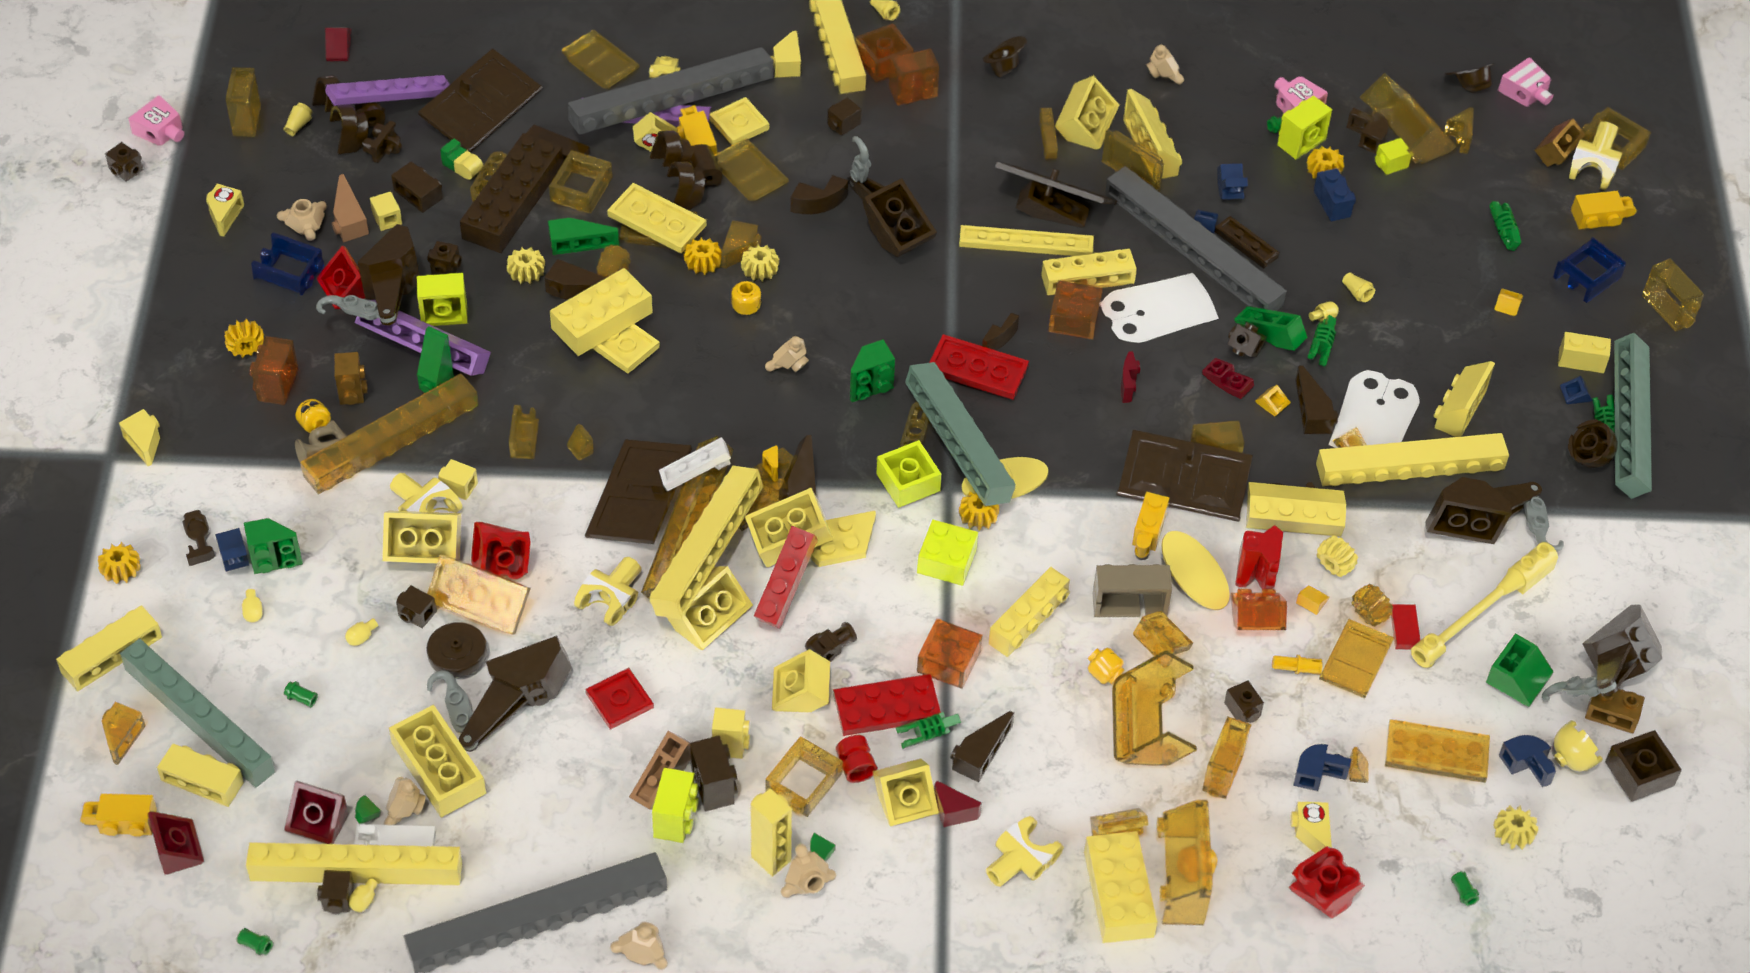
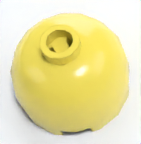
(1575, 748)

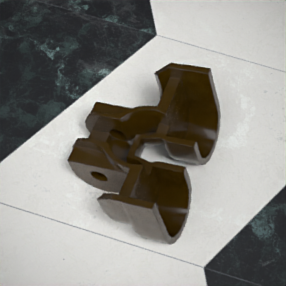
(354, 117)
(692, 164)

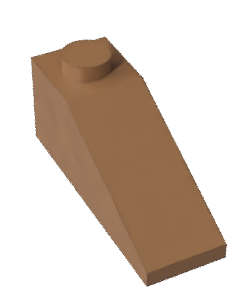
(348, 215)
(671, 754)

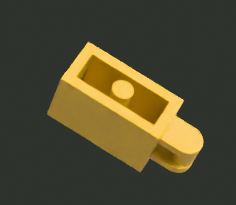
(695, 128)
(1601, 209)
(1149, 523)
(120, 814)

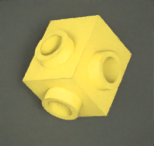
(663, 65)

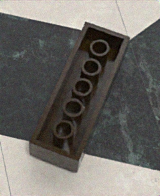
(511, 193)

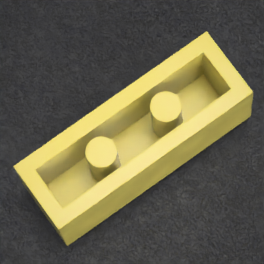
(200, 774)

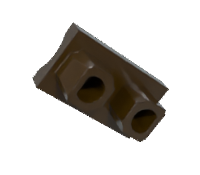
(385, 142)

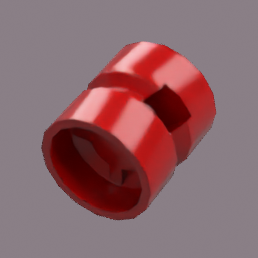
(856, 759)

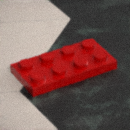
(979, 366)
(885, 704)

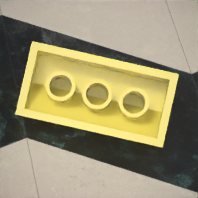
(1149, 132)
(1296, 509)

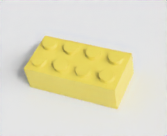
(601, 311)
(437, 760)
(1120, 887)

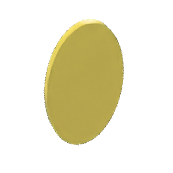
(1025, 471)
(1195, 570)

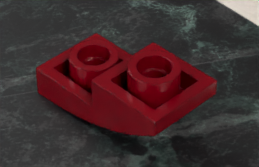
(1129, 375)
(1225, 377)

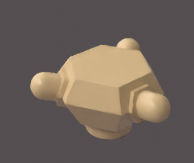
(1164, 65)
(304, 217)
(789, 356)
(403, 801)
(806, 873)
(642, 945)

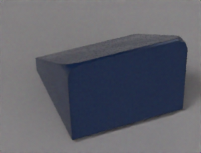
(1207, 219)
(1576, 391)

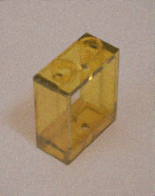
(243, 101)
(1635, 133)
(586, 166)
(1670, 275)
(1226, 757)
(816, 758)

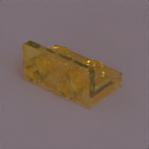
(1161, 634)
(1119, 822)

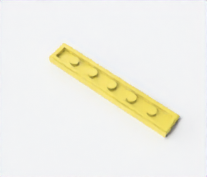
(1025, 241)

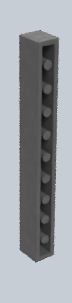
(670, 90)
(1194, 241)
(535, 913)

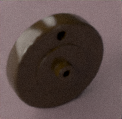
(457, 649)

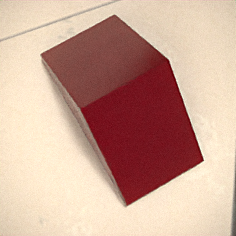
(337, 43)
(955, 806)

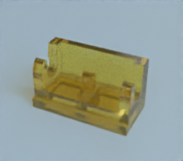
(523, 433)

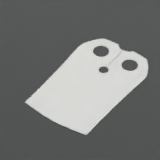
(1167, 307)
(1376, 422)

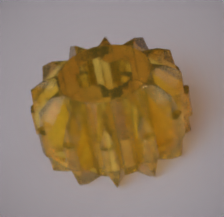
(612, 260)
(1372, 605)

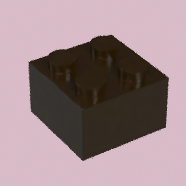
(1643, 765)
(713, 773)

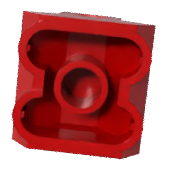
(500, 550)
(1259, 558)
(1327, 882)

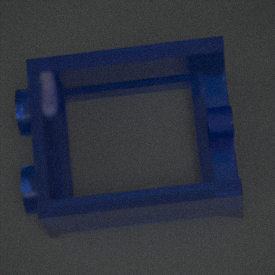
(295, 250)
(1599, 252)

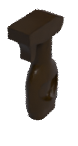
(197, 529)

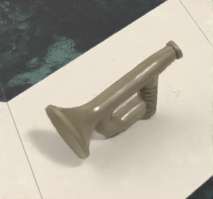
(305, 450)

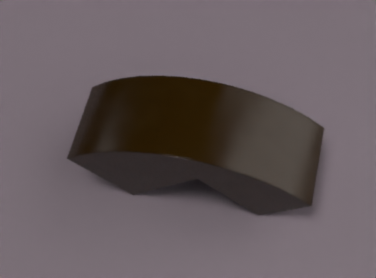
(813, 200)

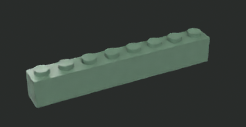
(1632, 416)
(960, 434)
(197, 712)

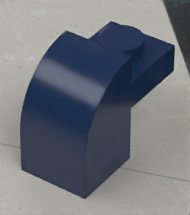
(1231, 181)
(232, 549)
(1531, 753)
(1317, 762)

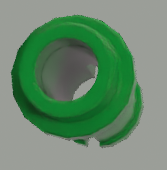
(1274, 124)
(295, 691)
(1467, 893)
(259, 943)

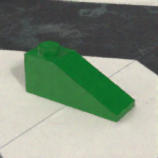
(576, 235)
(1281, 328)
(435, 360)

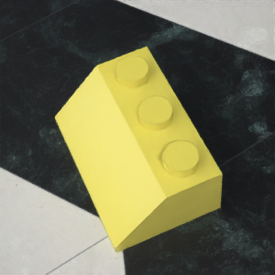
(1087, 114)
(1463, 399)
(713, 609)

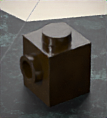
(844, 116)
(416, 606)
(1244, 702)
(335, 891)

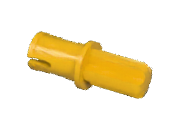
(1298, 664)

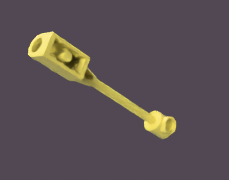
(1519, 577)

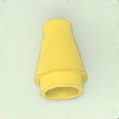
(886, 8)
(298, 118)
(1360, 288)

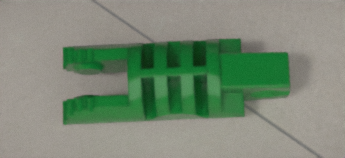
(1505, 224)
(1323, 340)
(1606, 413)
(928, 728)

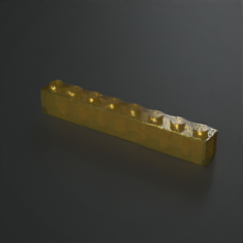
(389, 434)
(687, 510)

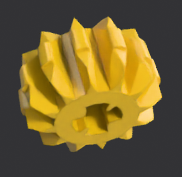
(1323, 160)
(702, 256)
(244, 338)
(975, 513)
(119, 563)

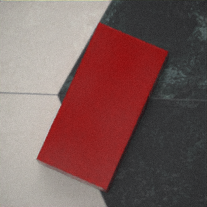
(1405, 626)

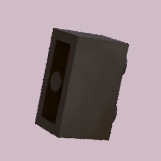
(417, 186)

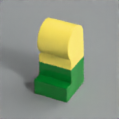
(460, 160)

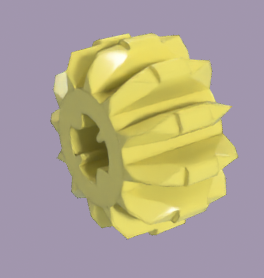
(760, 262)
(525, 265)
(1337, 556)
(1515, 827)

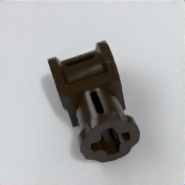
(829, 643)

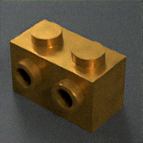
(1560, 143)
(349, 378)
(1617, 710)

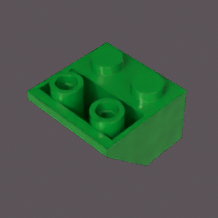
(872, 371)
(271, 546)
(1520, 670)

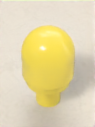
(1323, 310)
(251, 607)
(360, 632)
(362, 896)

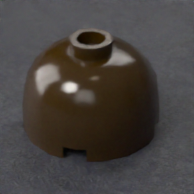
(1593, 444)

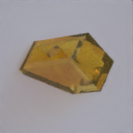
(738, 240)
(1220, 435)
(121, 728)

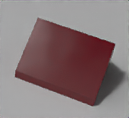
(316, 813)
(175, 842)

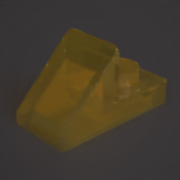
(1461, 127)

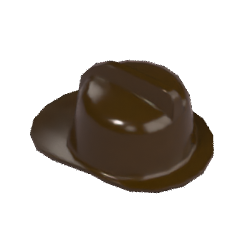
(1005, 56)
(1475, 79)

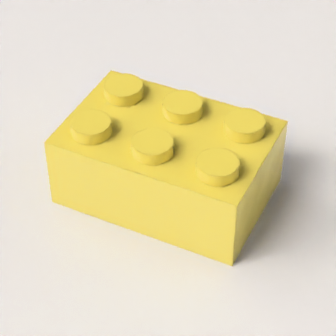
(772, 524)
(420, 536)

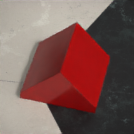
(341, 276)

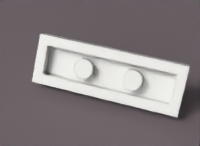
(696, 463)
(395, 835)

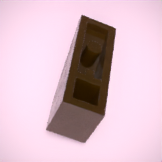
(1054, 208)
(569, 280)
(1314, 404)
(800, 472)
(980, 747)

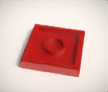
(619, 698)

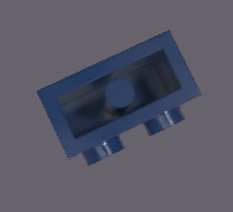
(1334, 194)

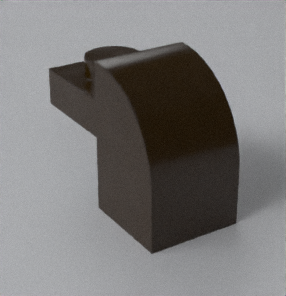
(1372, 128)

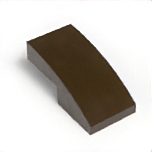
(999, 336)

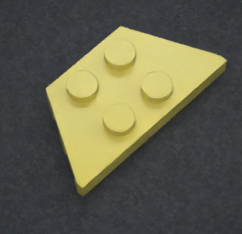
(850, 539)

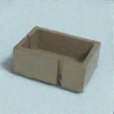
(1119, 586)

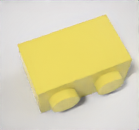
(1584, 352)
(732, 730)

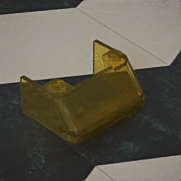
(1408, 120)
(1138, 712)
(1186, 863)

